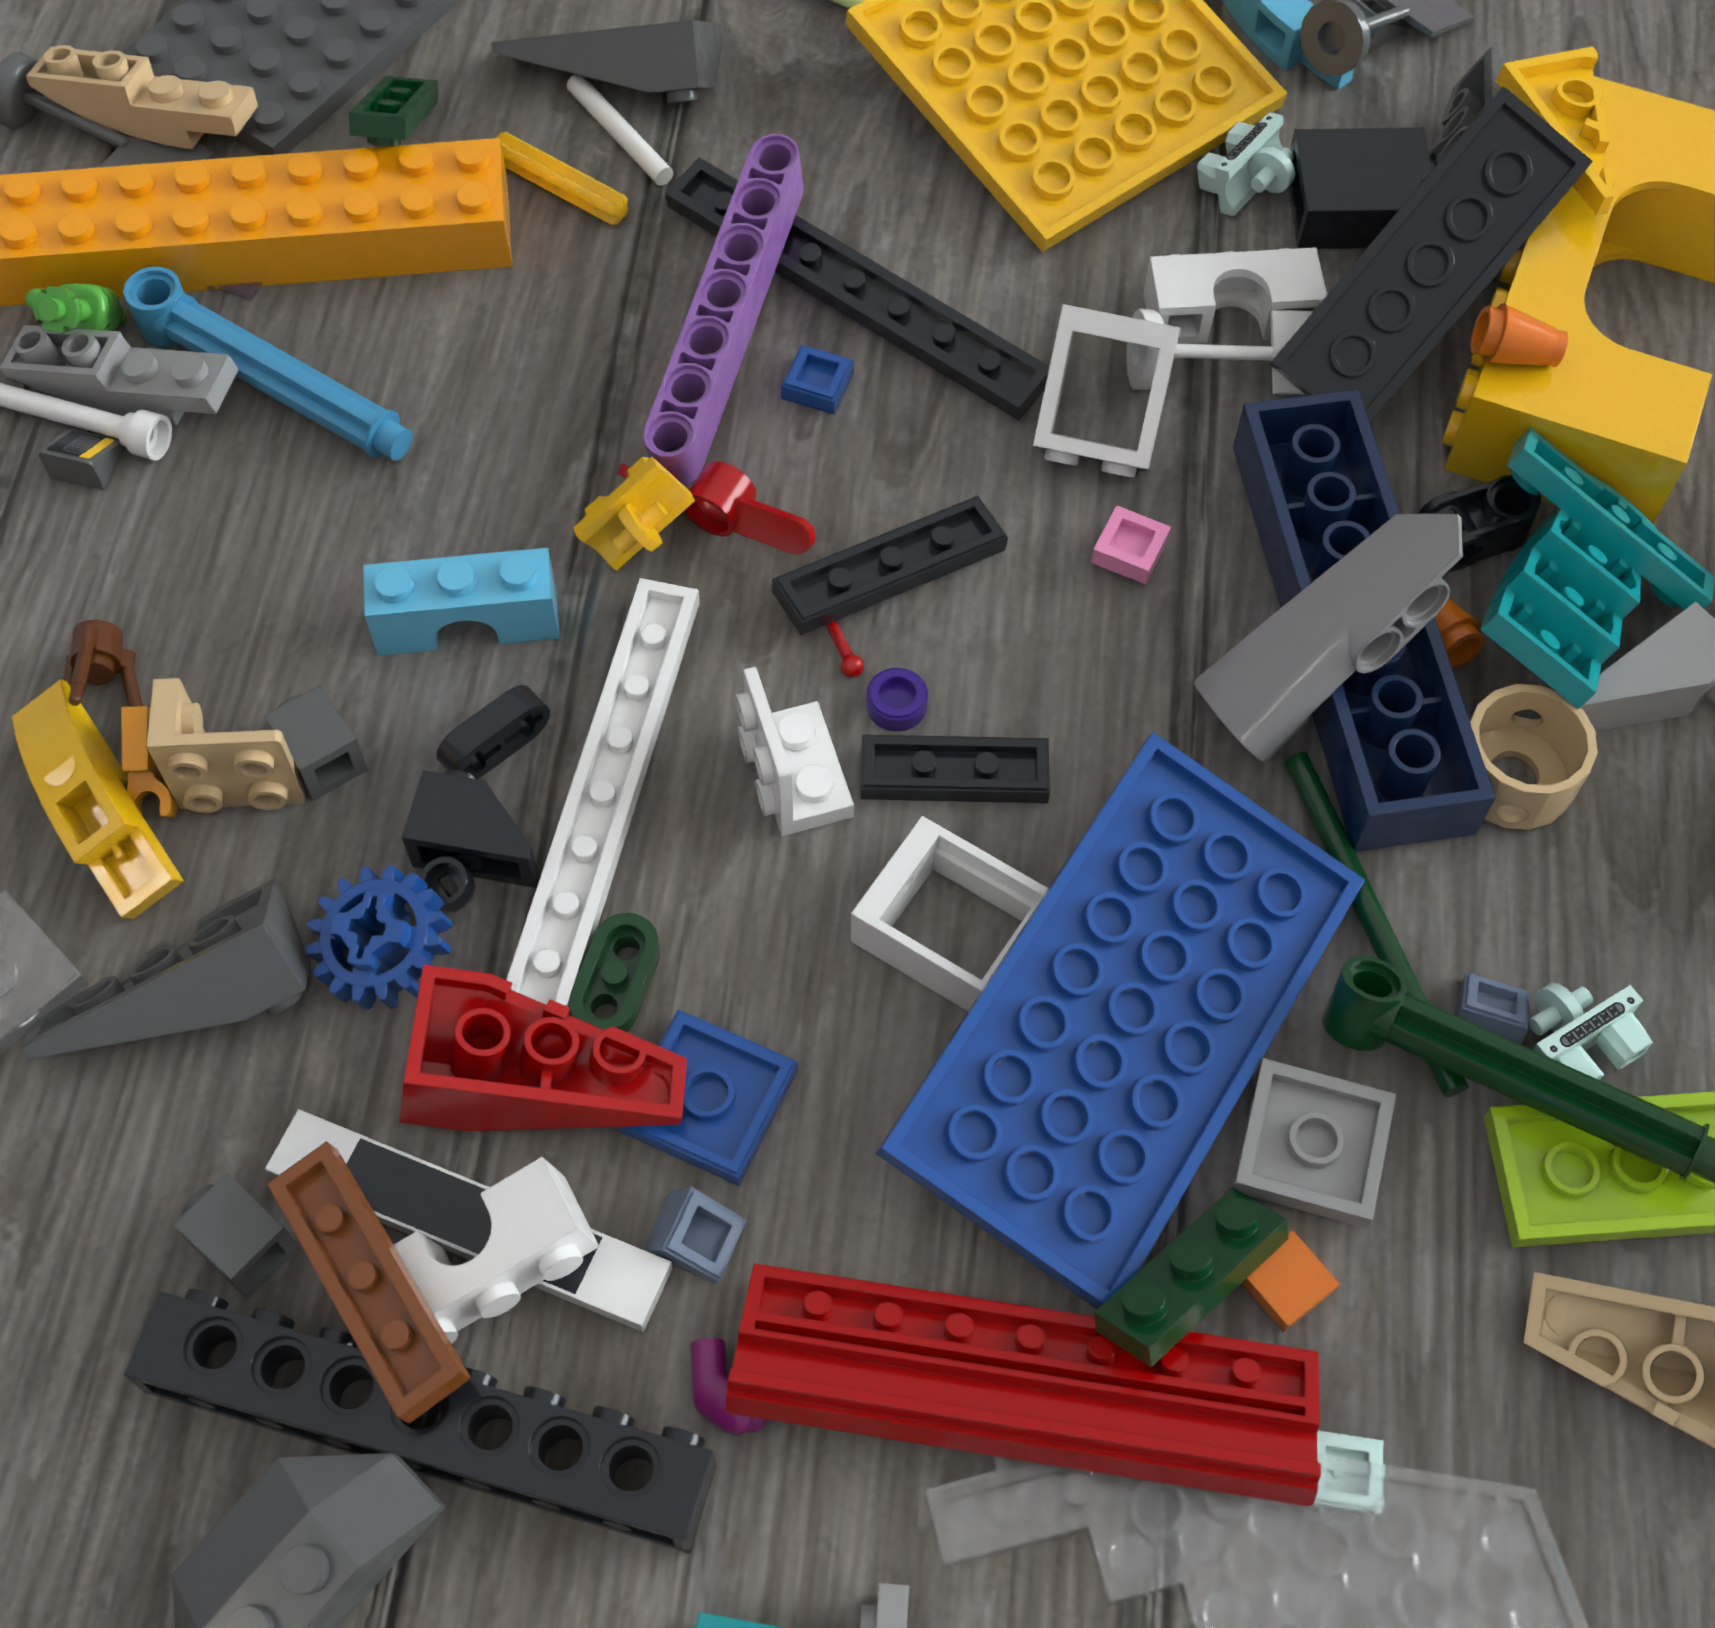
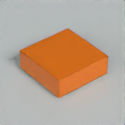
(1290, 1283)

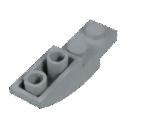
(111, 376)

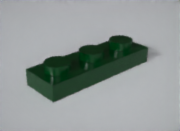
(393, 109)
(1191, 1276)

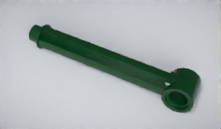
(1374, 1008)

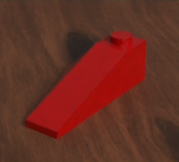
(515, 1064)

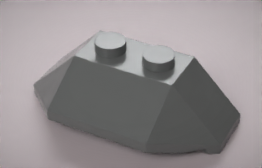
(304, 1543)

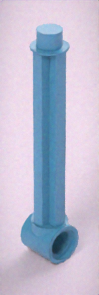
(173, 317)

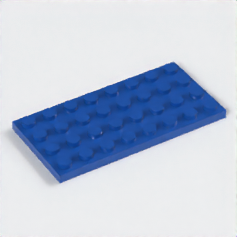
(1123, 1023)

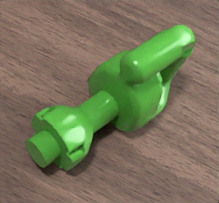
(76, 307)

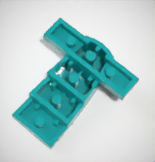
(1581, 573)

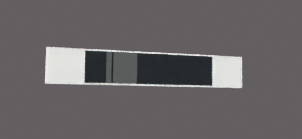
(449, 1210)

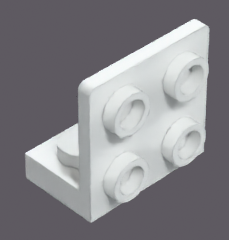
(793, 760)

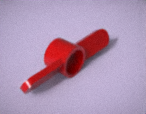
(728, 505)

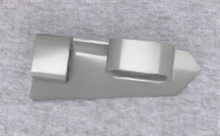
(1337, 625)

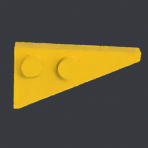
(1565, 96)

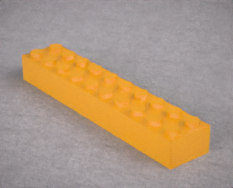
(259, 218)

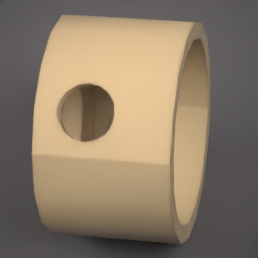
(1556, 747)

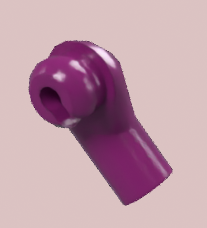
(710, 1388)

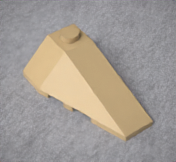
(1633, 1344)

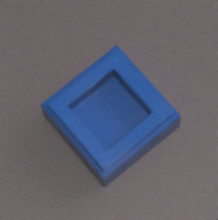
(817, 379)

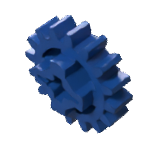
(375, 928)

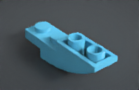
(1276, 31)

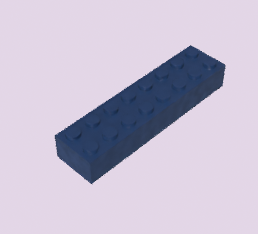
(1390, 735)

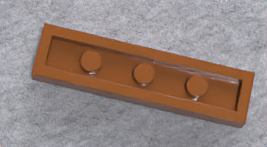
(368, 1283)

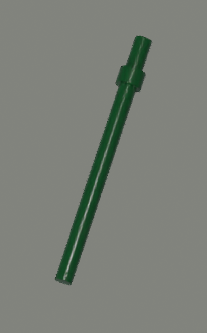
(1366, 902)

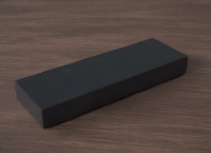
(955, 768)

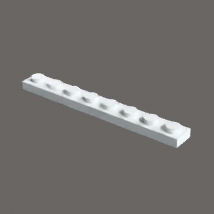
(603, 792)

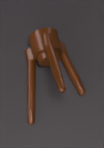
(96, 658)

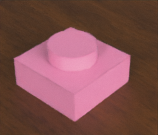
(1131, 544)

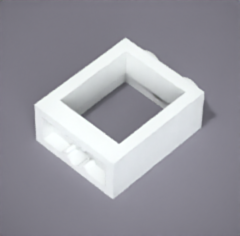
(1119, 328)
(937, 849)

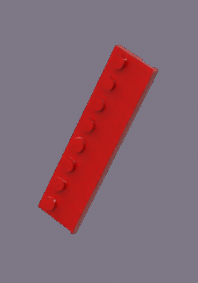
(1025, 1385)

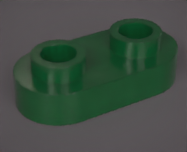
(613, 980)

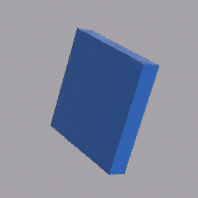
(728, 1098)

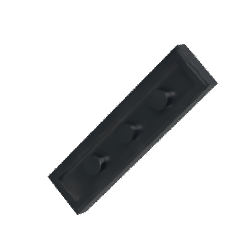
(888, 565)

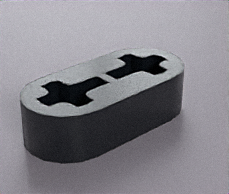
(494, 732)

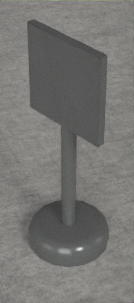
(1338, 33)
(22, 102)

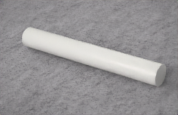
(620, 129)

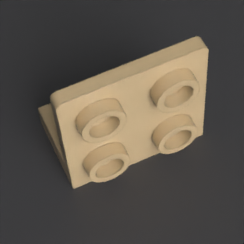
(217, 767)

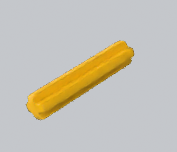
(563, 180)

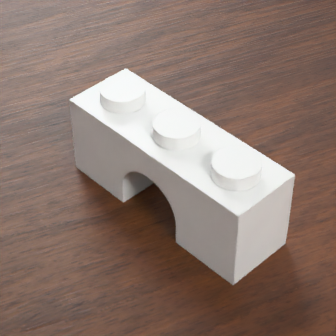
(1195, 285)
(533, 1238)

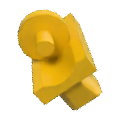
(633, 513)

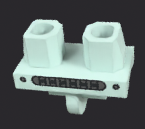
(1252, 164)
(1607, 1025)

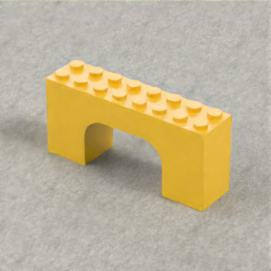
(1604, 404)

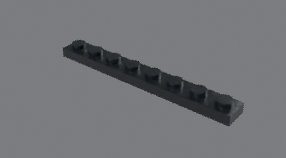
(879, 300)

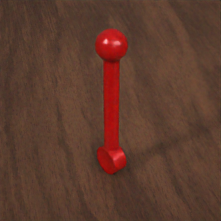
(851, 664)

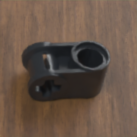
(1492, 515)

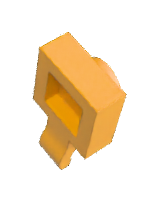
(137, 761)

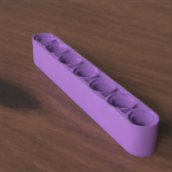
(733, 277)

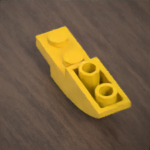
(88, 804)

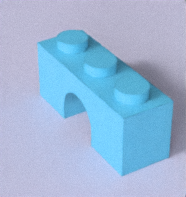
(417, 598)

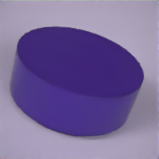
(897, 699)

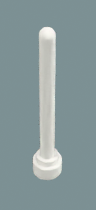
(142, 432)

